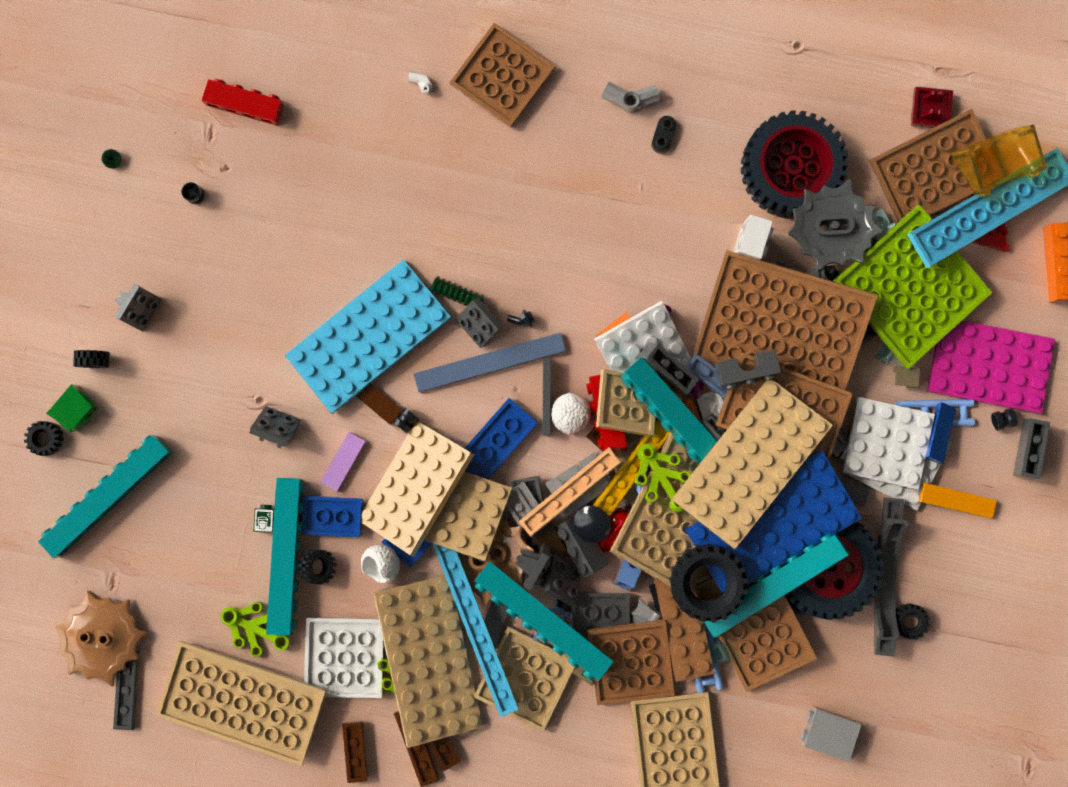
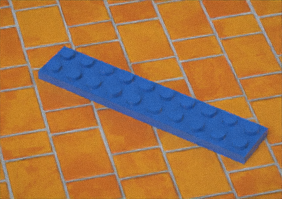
(490, 449)

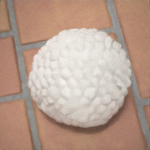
(570, 413)
(380, 563)

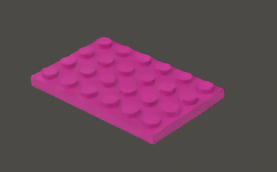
(992, 366)

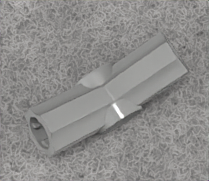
(641, 97)

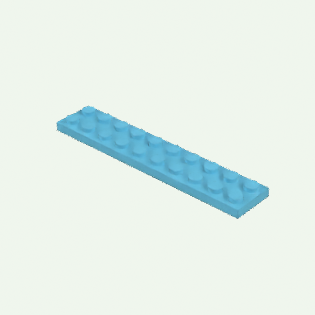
(982, 214)

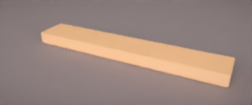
(570, 491)

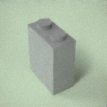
(830, 733)

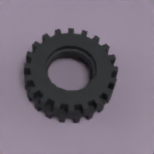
(723, 605)

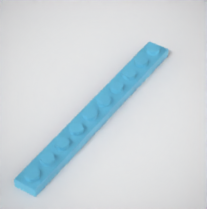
(477, 630)

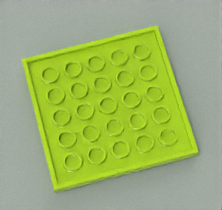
(913, 301)

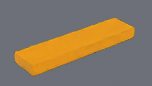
(957, 500)

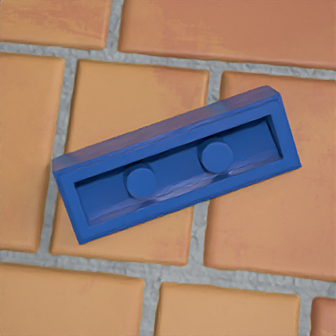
(940, 433)

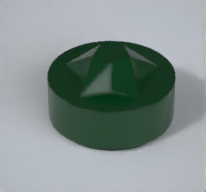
(111, 158)

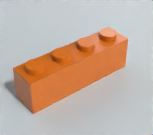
(1056, 260)

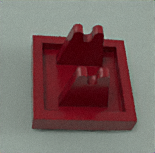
(931, 106)

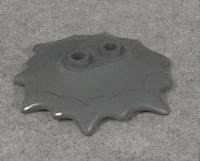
(830, 210)

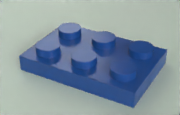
(332, 516)

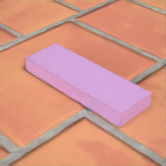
(343, 461)

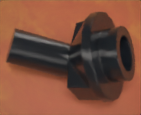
(525, 318)

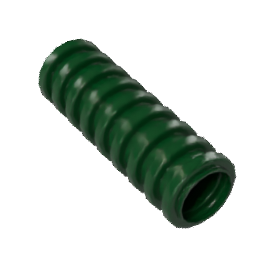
(454, 292)

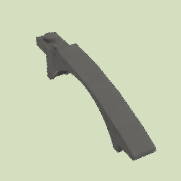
(889, 541)

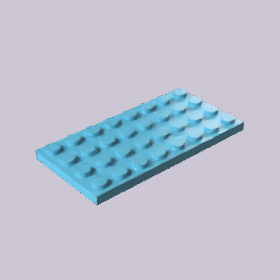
(368, 336)

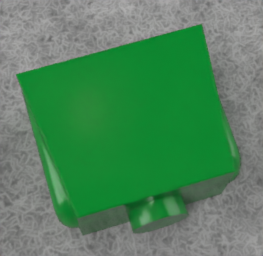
(73, 409)

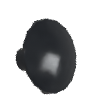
(592, 524)

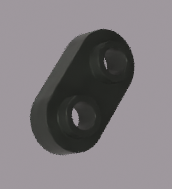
(664, 134)

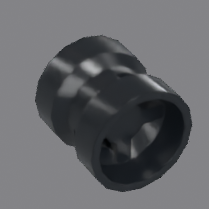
(189, 191)
(409, 417)
(1004, 419)

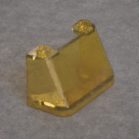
(1000, 159)

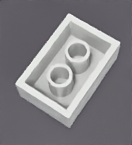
(753, 237)

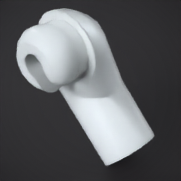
(423, 81)

